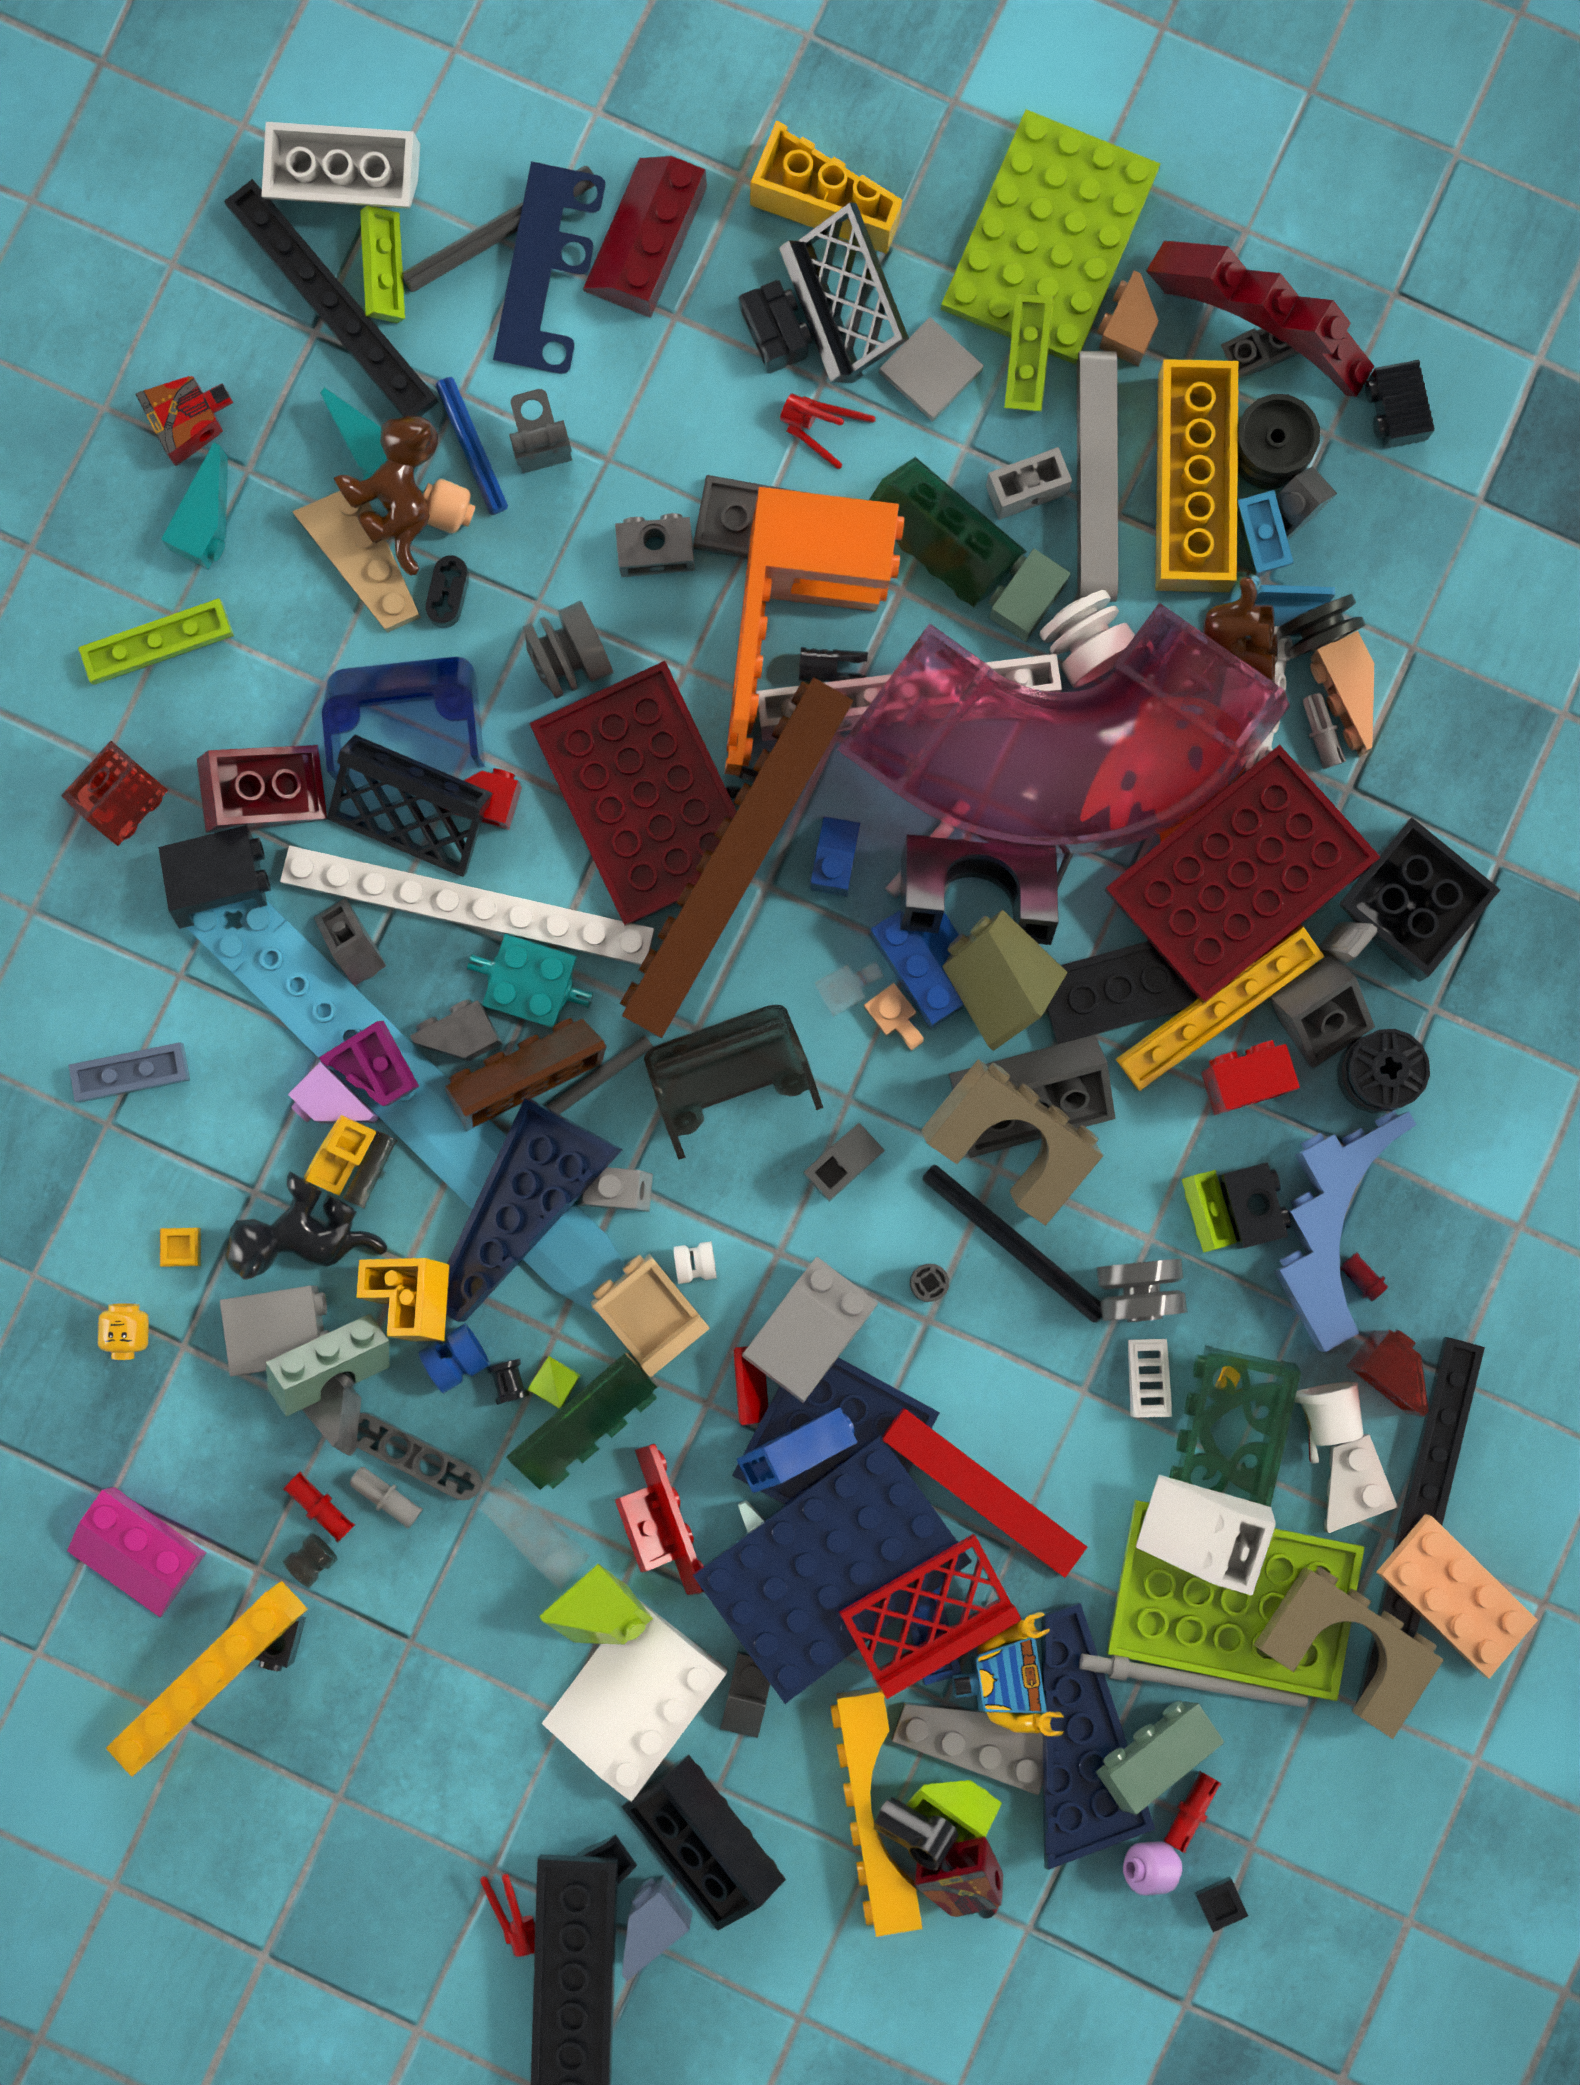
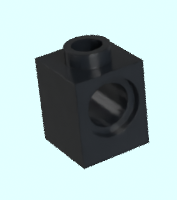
(275, 1660)

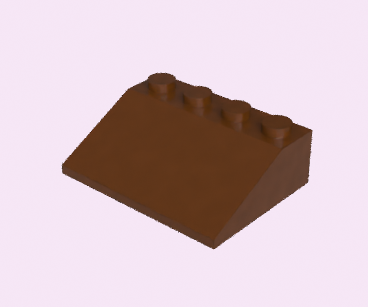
(525, 1073)

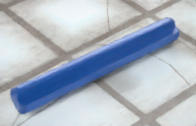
(471, 445)

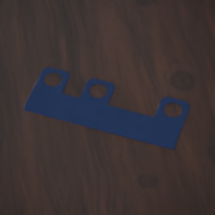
(534, 256)

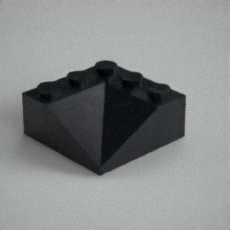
(1418, 899)

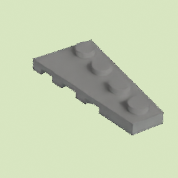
(973, 1743)

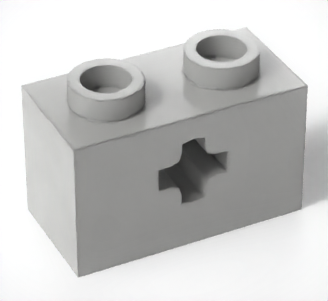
(1028, 483)

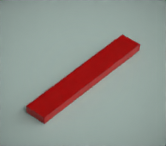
(984, 1492)

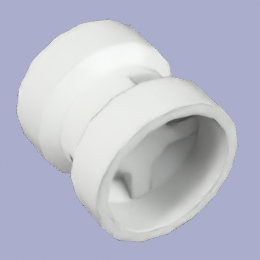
(703, 1260)

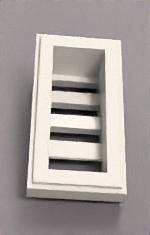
(1135, 1378)

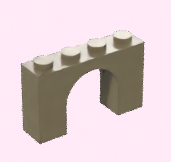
(988, 1098)
(1403, 1664)

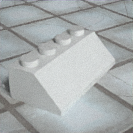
(340, 165)

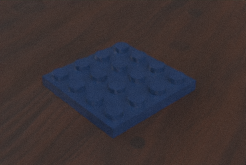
(861, 1397)

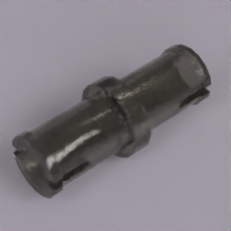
(370, 1169)

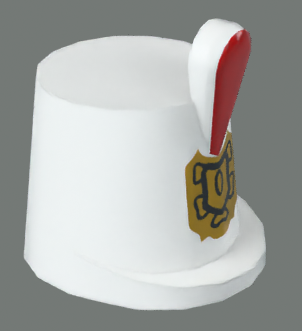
(1331, 1415)

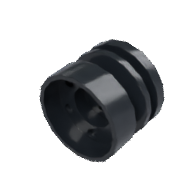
(1376, 1092)

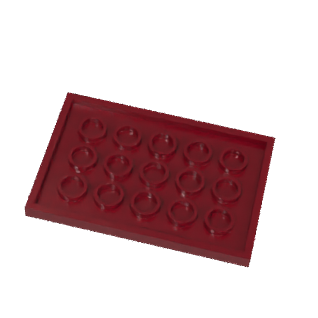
(638, 787)
(1242, 874)

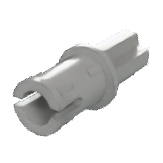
(1323, 731)
(385, 1497)

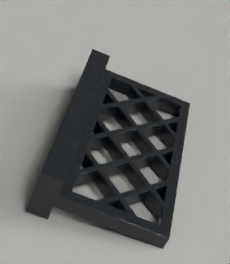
(824, 308)
(414, 783)

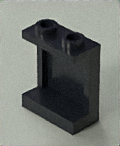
(213, 873)

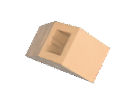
(1349, 681)

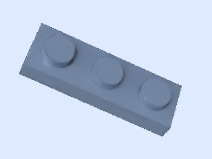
(129, 1072)

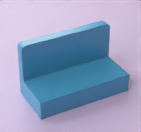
(1263, 533)
(1292, 600)

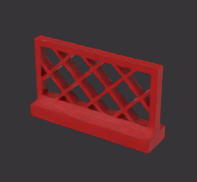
(938, 1648)

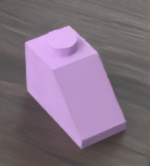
(327, 1097)

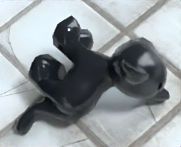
(256, 1245)

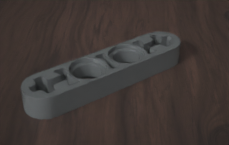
(416, 1451)

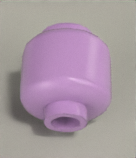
(1152, 1868)

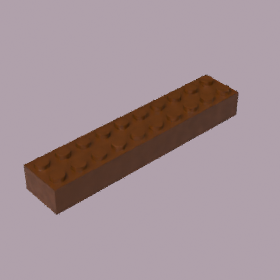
(736, 858)

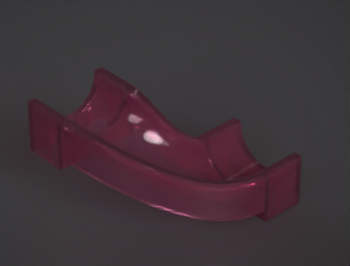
(1067, 765)

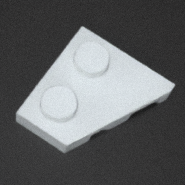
(1356, 1485)

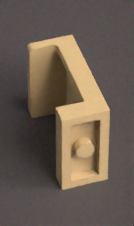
(648, 1314)

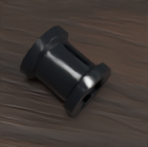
(508, 1381)

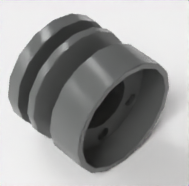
(567, 650)

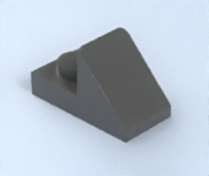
(745, 1698)

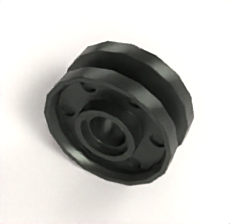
(1322, 626)

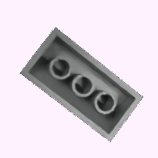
(1063, 1075)

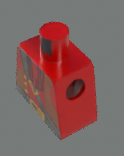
(184, 415)

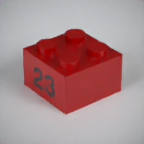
(1250, 1078)

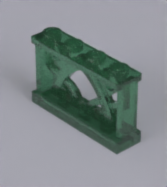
(1276, 1396)

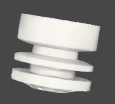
(1086, 633)

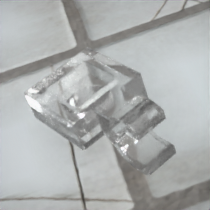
(843, 989)

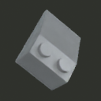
(810, 1329)

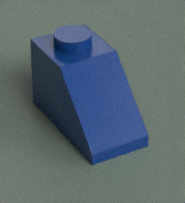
(835, 856)

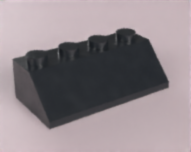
(704, 1843)

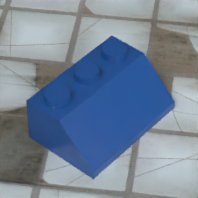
(918, 965)

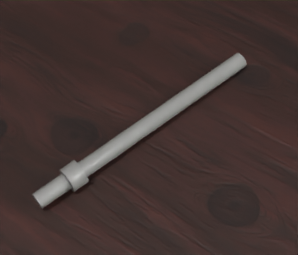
(1120, 1668)

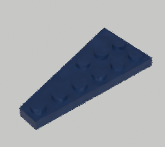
(529, 1188)
(1076, 1803)

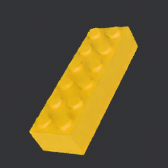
(1197, 476)

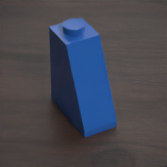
(797, 1450)

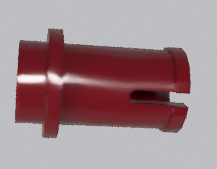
(1364, 1277)

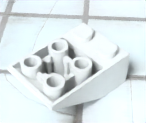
(1207, 1533)

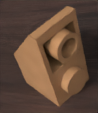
(1132, 322)

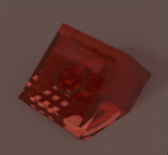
(114, 793)
(1393, 1370)

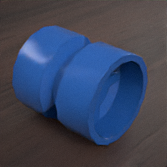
(454, 1358)

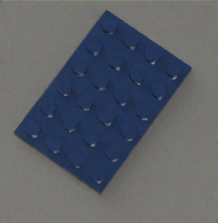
(819, 1555)

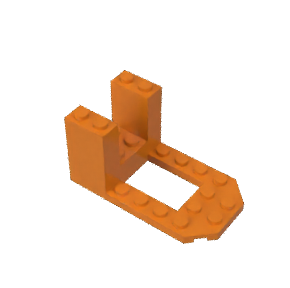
(809, 553)

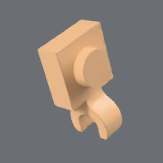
(892, 1013)

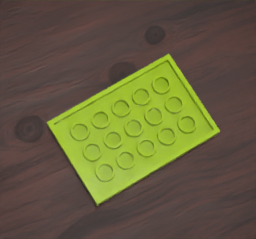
(1051, 230)
(1212, 1630)

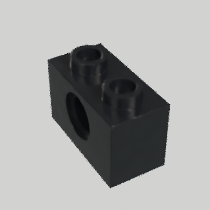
(1247, 1227)

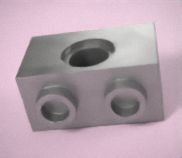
(673, 557)

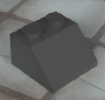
(1322, 1010)

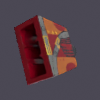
(965, 1880)

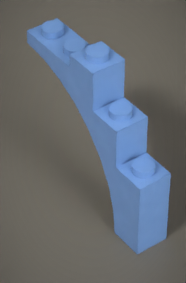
(1314, 1278)

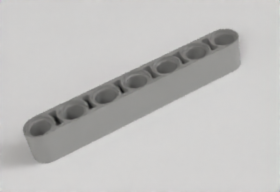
(1097, 473)

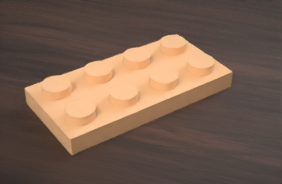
(1456, 1596)

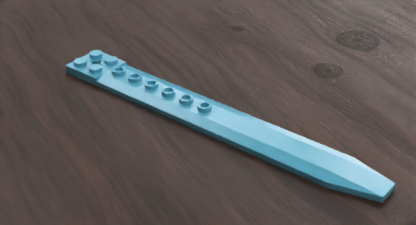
(327, 1011)

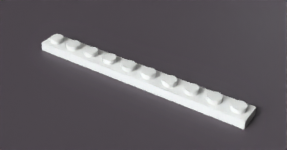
(466, 905)

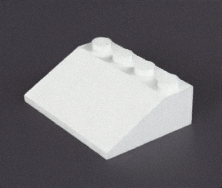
(635, 1703)

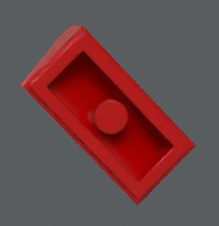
(750, 1388)

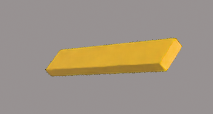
(1202, 1021)

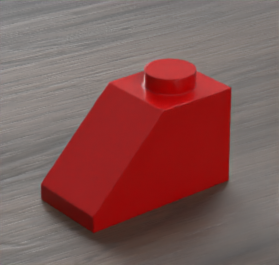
(504, 797)

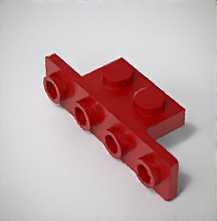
(656, 1524)

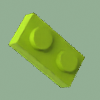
(1209, 1211)

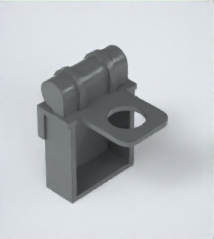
(538, 441)

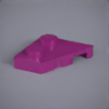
(374, 1064)

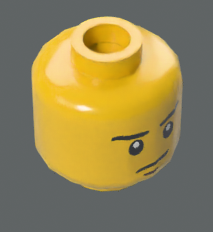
(123, 1330)

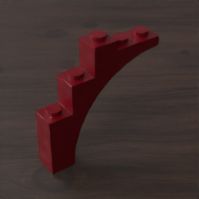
(1267, 300)

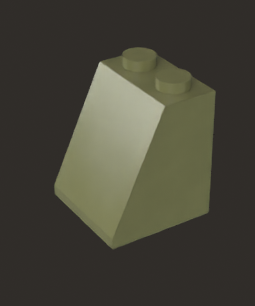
(1002, 977)

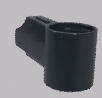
(924, 1837)

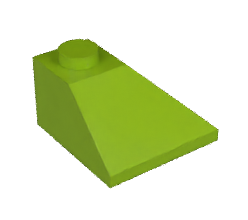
(598, 1610)
(960, 1803)

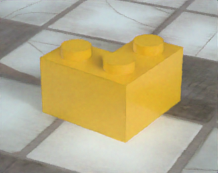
(414, 1292)

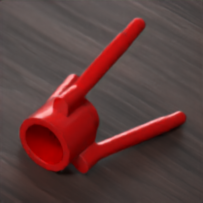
(802, 413)
(521, 1930)

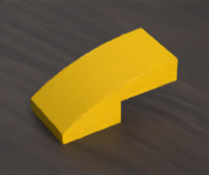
(339, 1154)

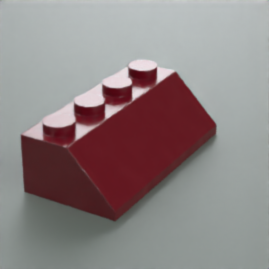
(647, 233)

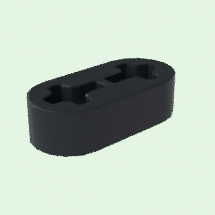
(439, 589)

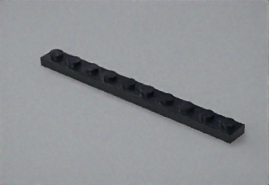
(1432, 1467)

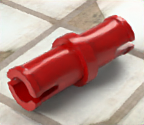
(318, 1506)
(1192, 1811)

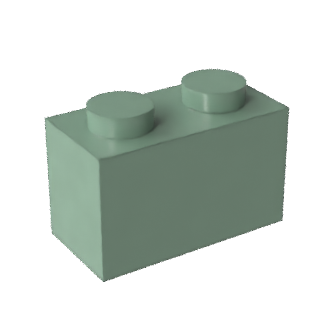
(1028, 595)

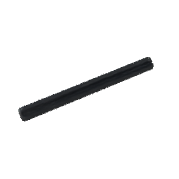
(1013, 1243)

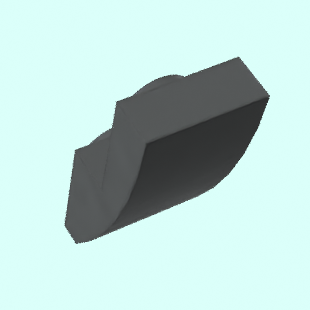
(1256, 351)

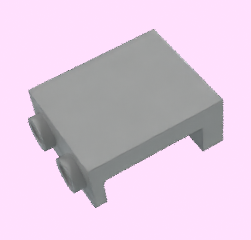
(270, 1325)

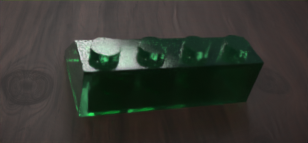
(948, 532)
(583, 1421)

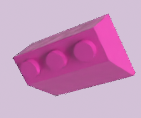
(134, 1550)

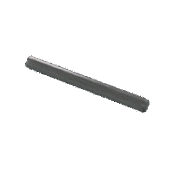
(473, 243)

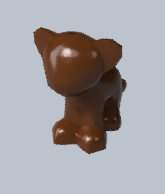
(406, 445)
(1233, 621)

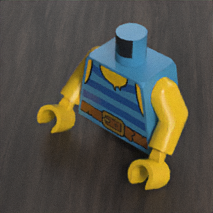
(1009, 1680)

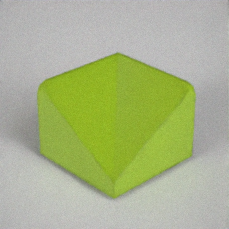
(554, 1382)

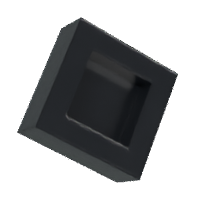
(1221, 1904)

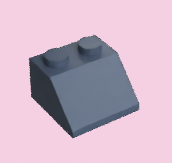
(654, 1924)

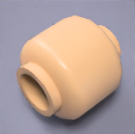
(448, 505)

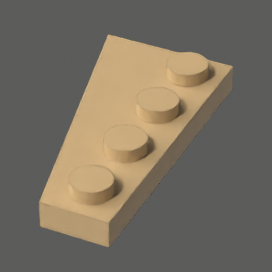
(363, 564)

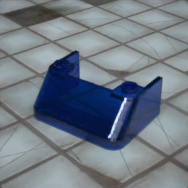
(446, 680)

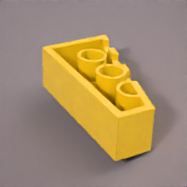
(811, 187)

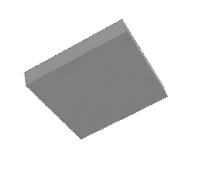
(931, 369)

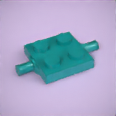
(530, 981)

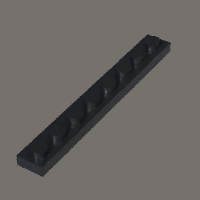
(330, 301)

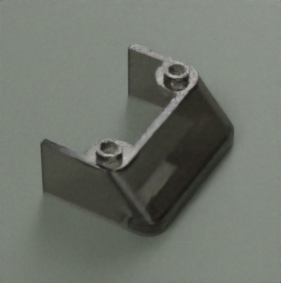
(727, 1063)

